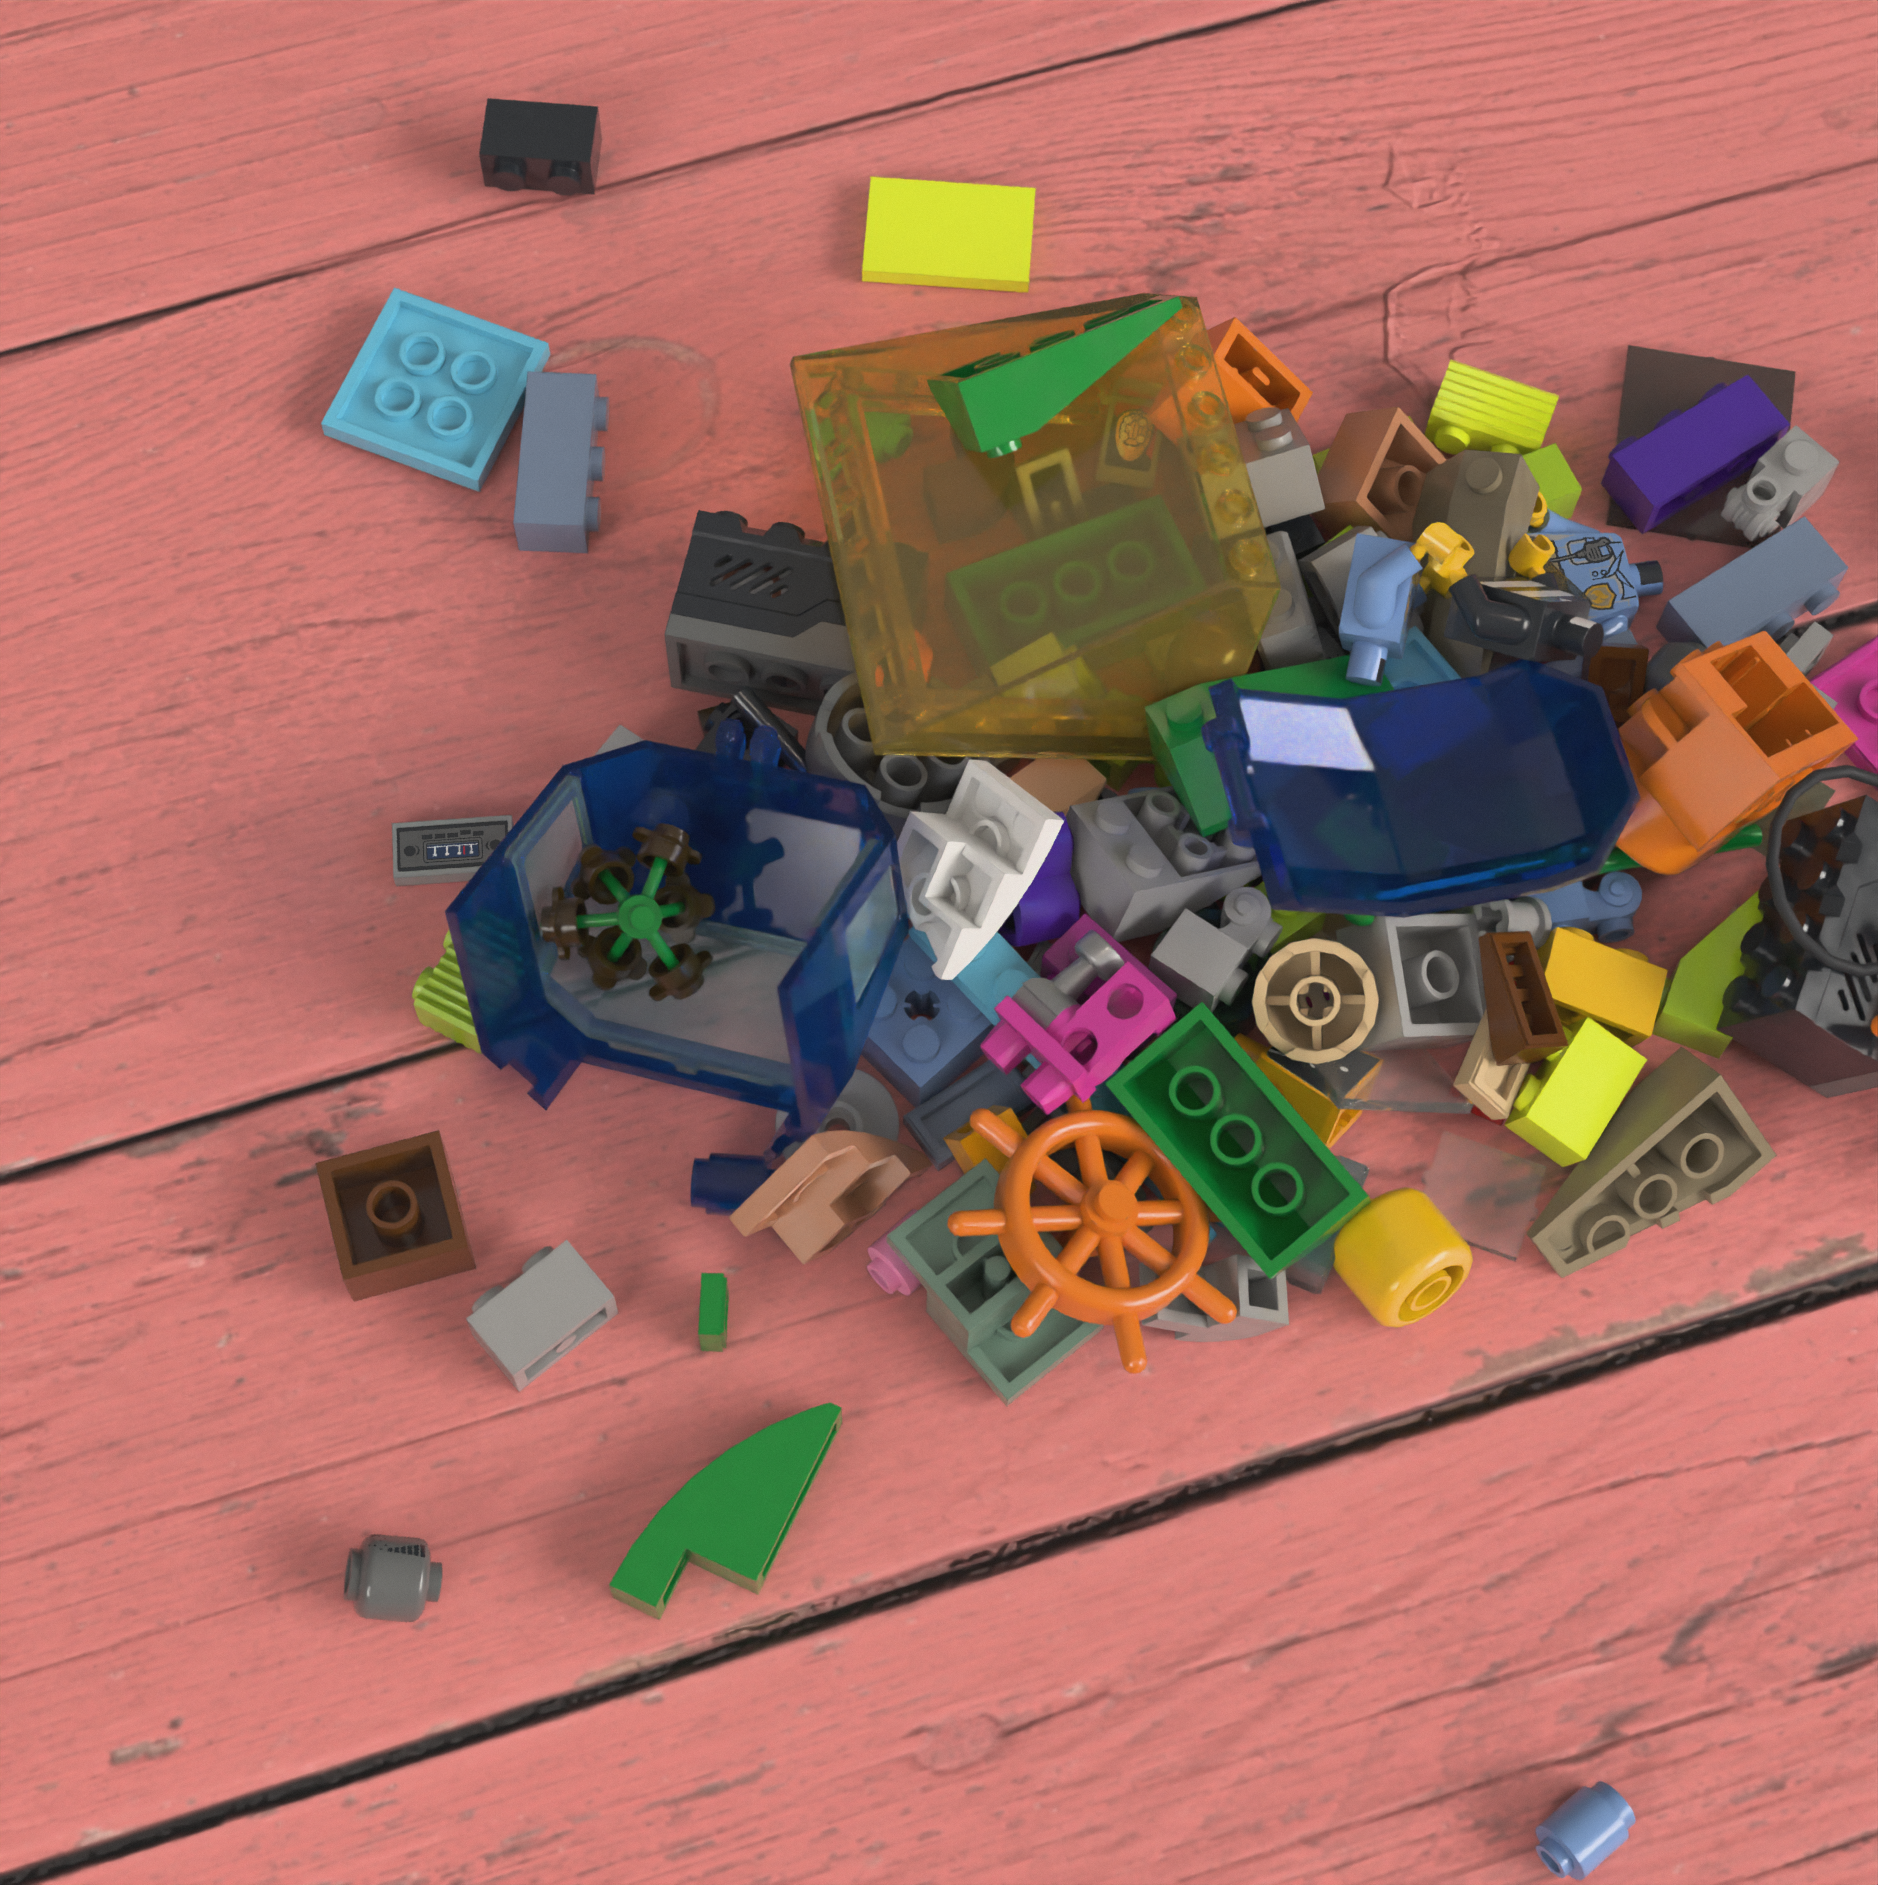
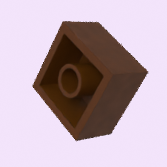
(395, 1216)

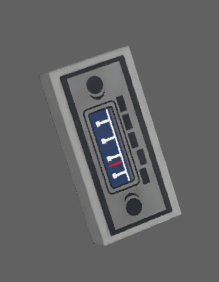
(444, 848)

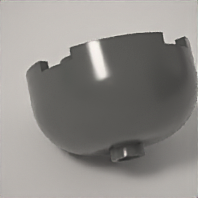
(843, 749)

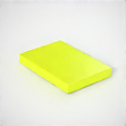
(948, 234)

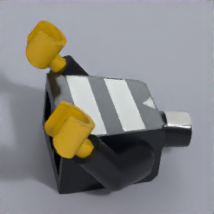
(1516, 613)

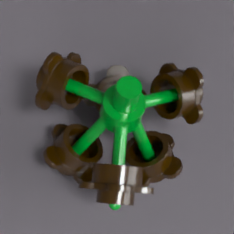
(673, 909)

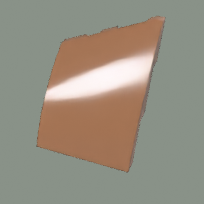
(828, 1190)

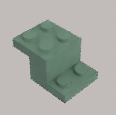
(977, 1291)

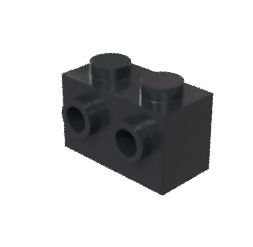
(540, 146)

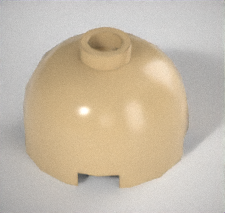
(1330, 1026)

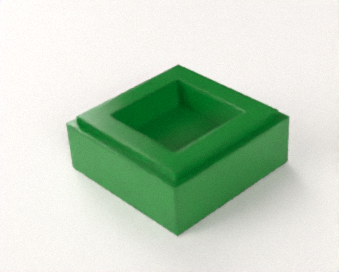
(713, 1312)

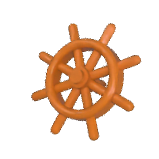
(1096, 1222)

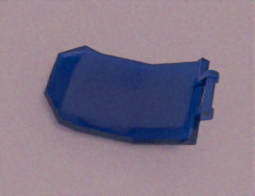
(1423, 790)

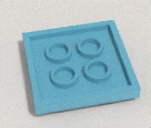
(435, 389)

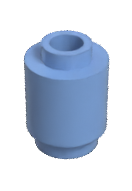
(1584, 1831)

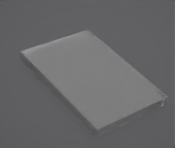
(1389, 1082)

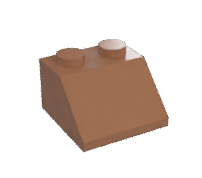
(1375, 473)

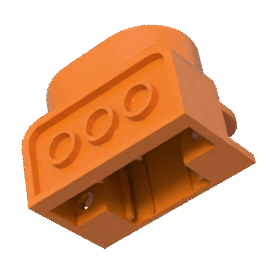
(1721, 750)

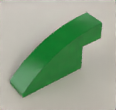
(730, 1512)

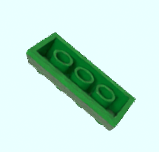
(1238, 1142)

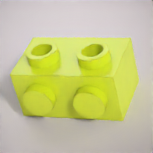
(1575, 1093)

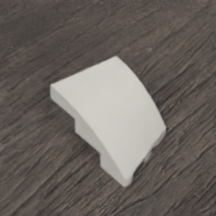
(972, 863)

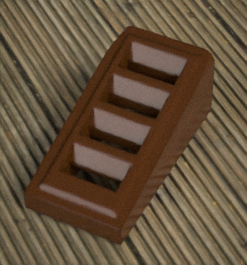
(1524, 1018)

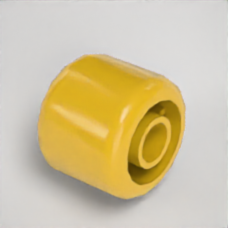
(1401, 1257)

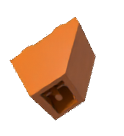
(1253, 374)

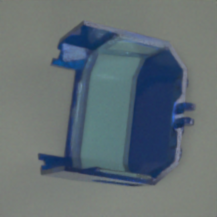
(796, 935)

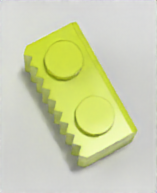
(1488, 413)

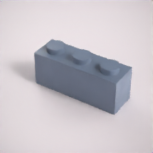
(560, 462)
(1758, 590)

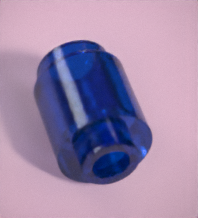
(726, 1181)

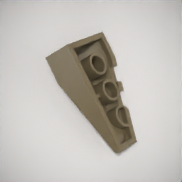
(1489, 504)
(1662, 1152)

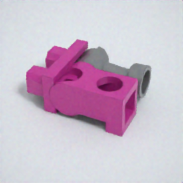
(1073, 1041)

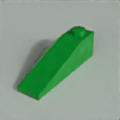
(1014, 395)
(1178, 741)

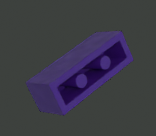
(1693, 452)

